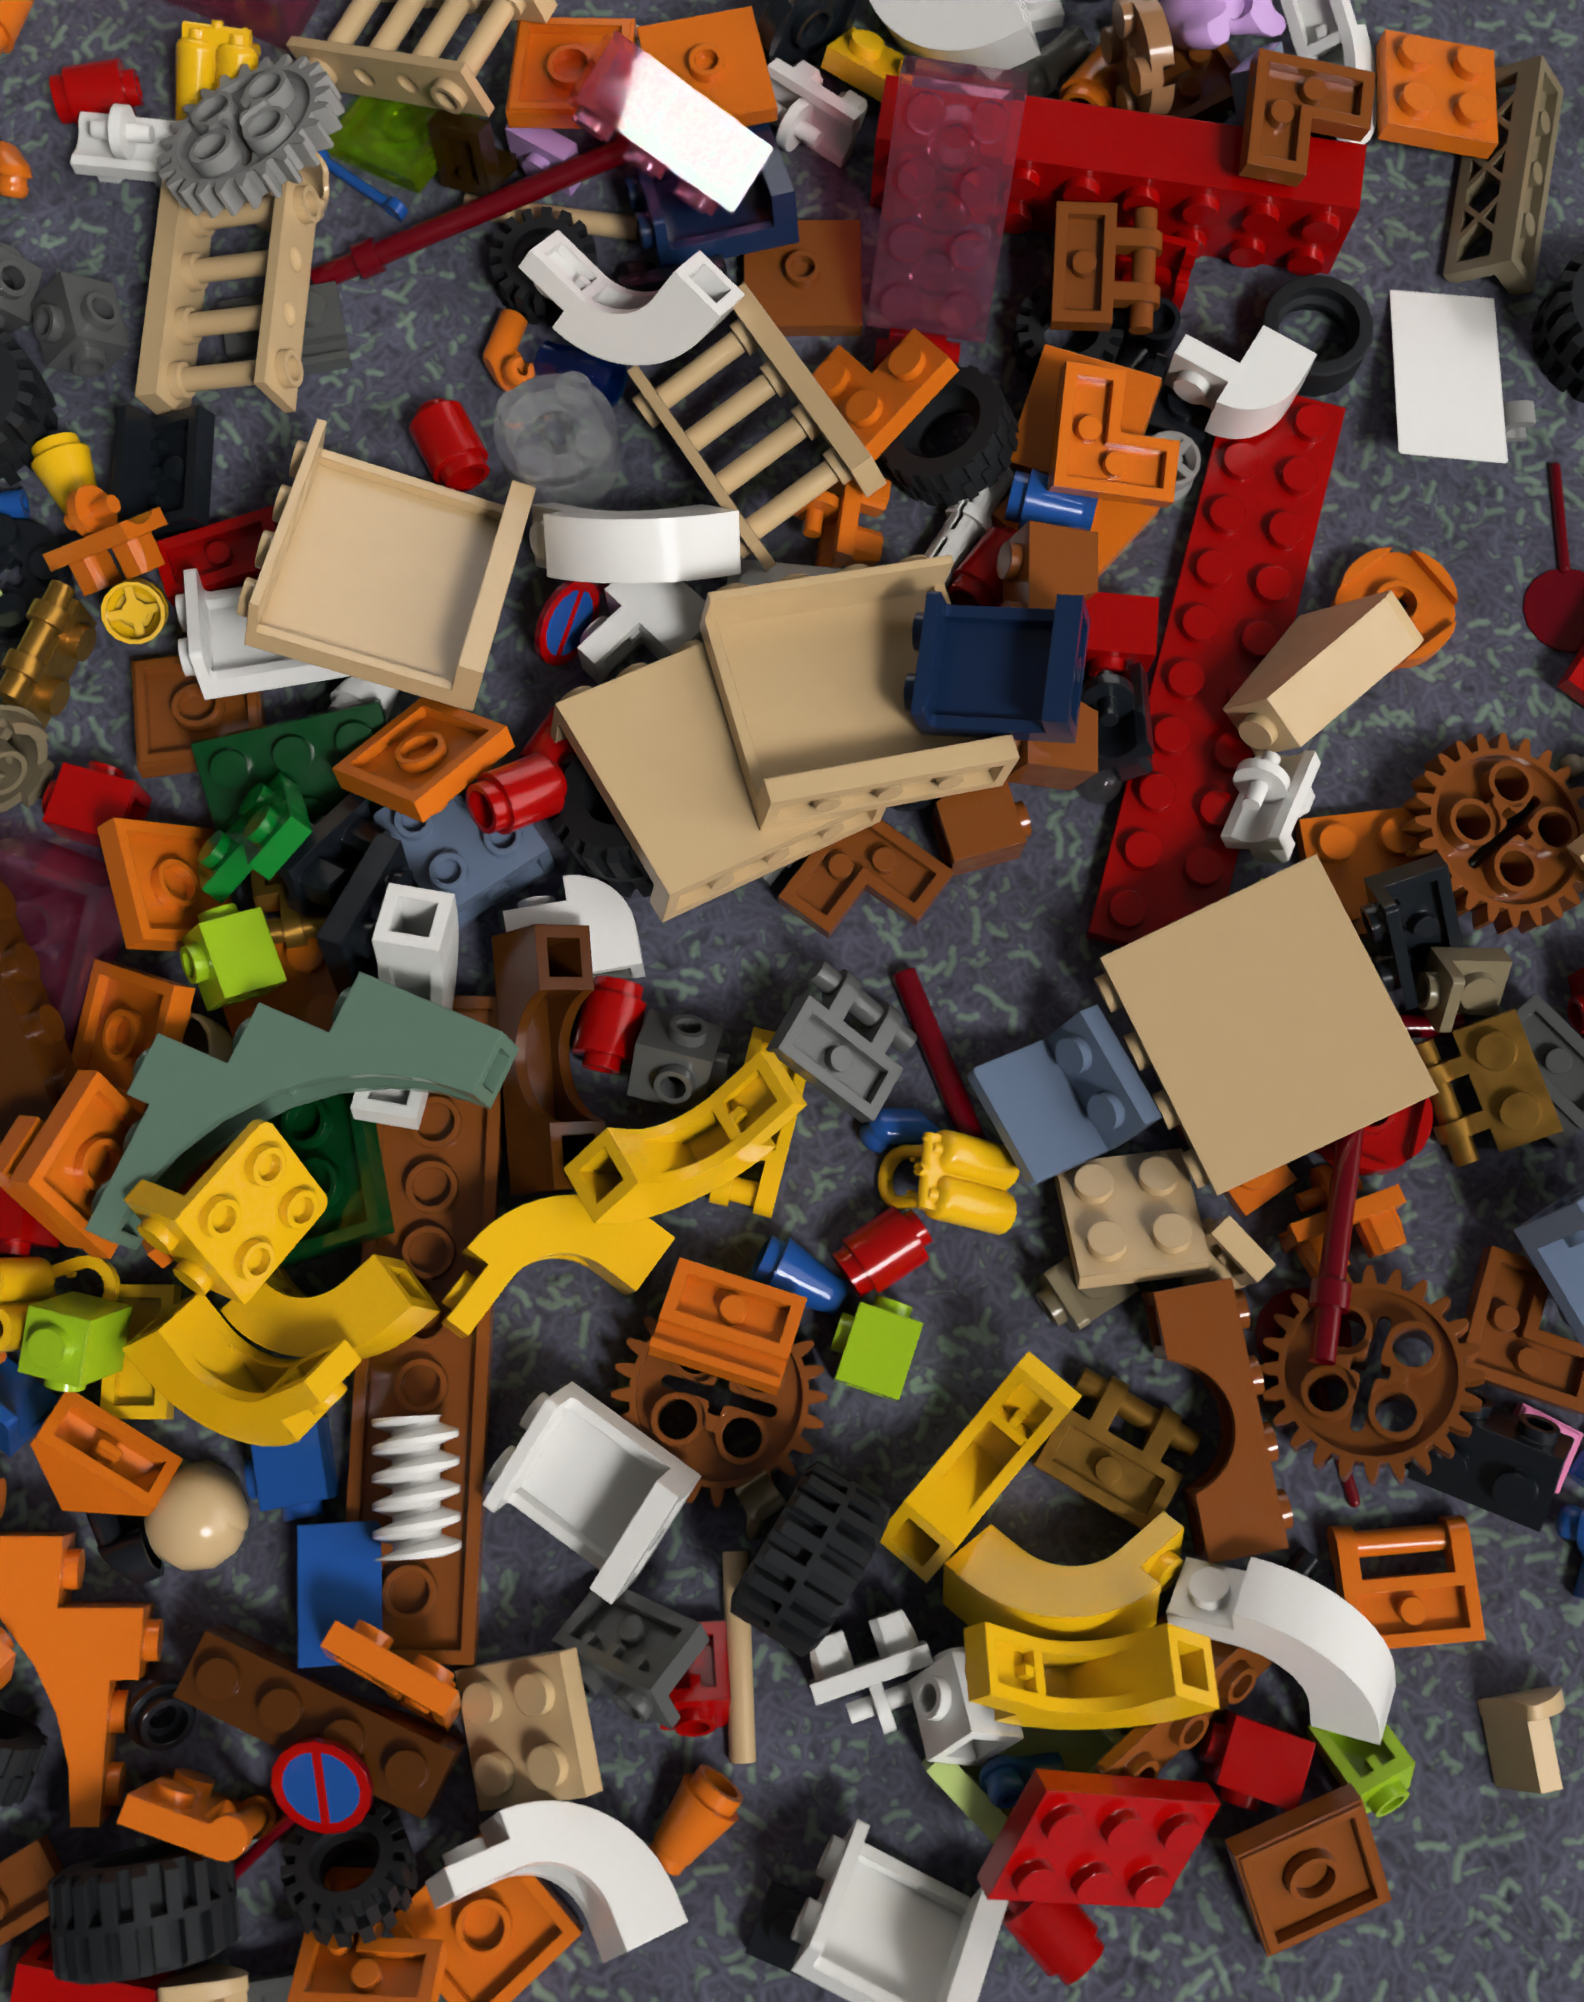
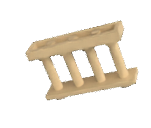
(418, 76)
(177, 291)
(811, 418)

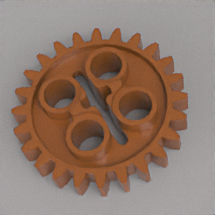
(1462, 791)
(1430, 1390)
(705, 1447)

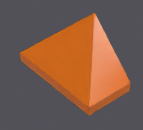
(101, 1461)

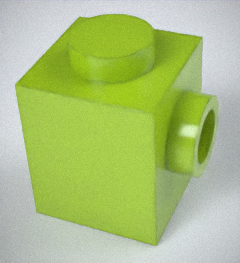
(231, 956)
(74, 1340)
(876, 1347)

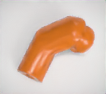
(13, 172)
(502, 352)

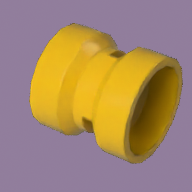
(127, 616)

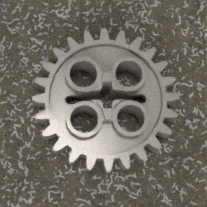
(250, 135)

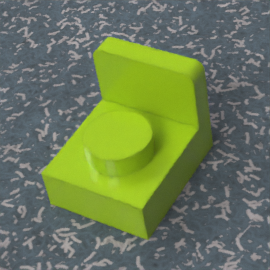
(1376, 1771)

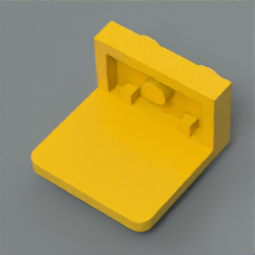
(236, 1216)

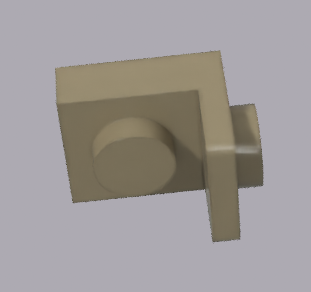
(1461, 983)
(1075, 1307)

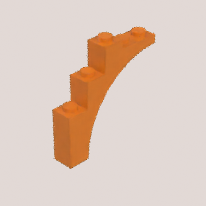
(79, 1657)

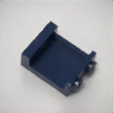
(677, 231)
(998, 670)

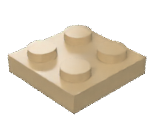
(1132, 1220)
(528, 1730)

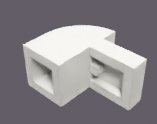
(1243, 395)
(642, 613)
(591, 903)

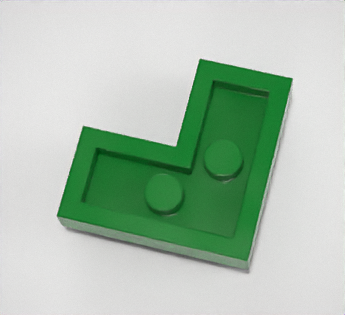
(262, 838)

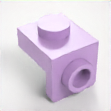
(540, 150)

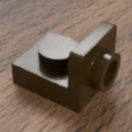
(468, 153)

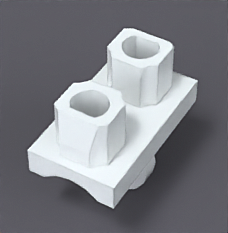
(813, 113)
(120, 145)
(1270, 800)
(898, 1655)

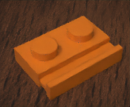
(727, 1326)

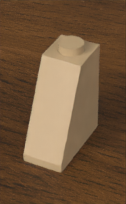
(1321, 670)

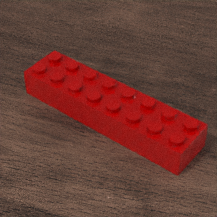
(1181, 170)

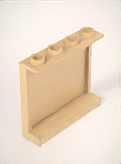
(383, 575)
(818, 691)
(676, 783)
(1263, 1027)

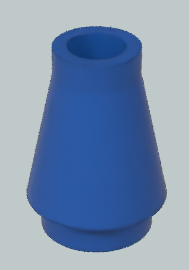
(1033, 502)
(795, 1270)

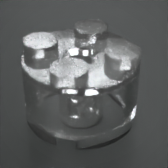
(554, 413)

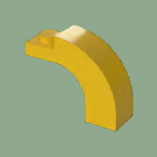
(665, 1166)
(551, 1230)
(370, 1309)
(232, 1385)
(978, 1466)
(1096, 1601)
(1093, 1683)

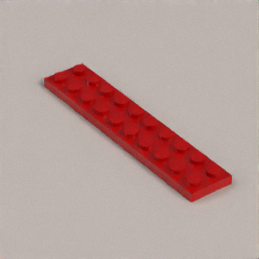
(1225, 616)

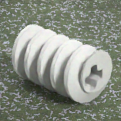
(416, 1487)

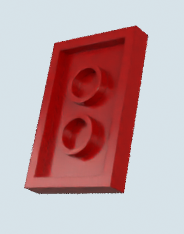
(1097, 1839)

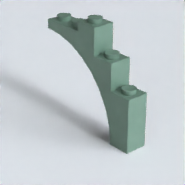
(280, 1062)

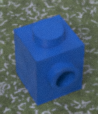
(294, 1474)

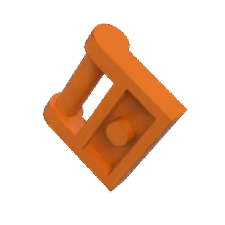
(1414, 1606)
(195, 1817)

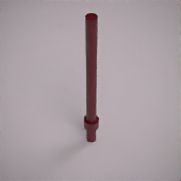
(371, 256)
(1330, 1291)

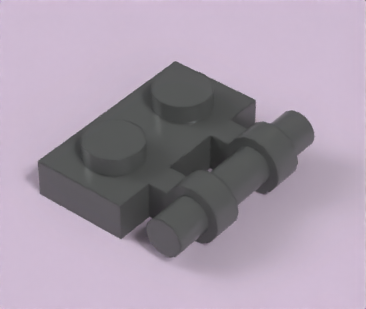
(835, 1056)

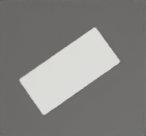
(1447, 377)

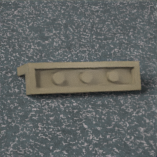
(1524, 183)

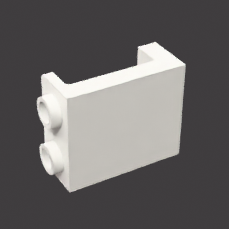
(217, 647)
(592, 1484)
(892, 1929)

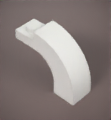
(962, 30)
(1330, 34)
(627, 323)
(635, 545)
(417, 953)
(1301, 1629)
(583, 1852)

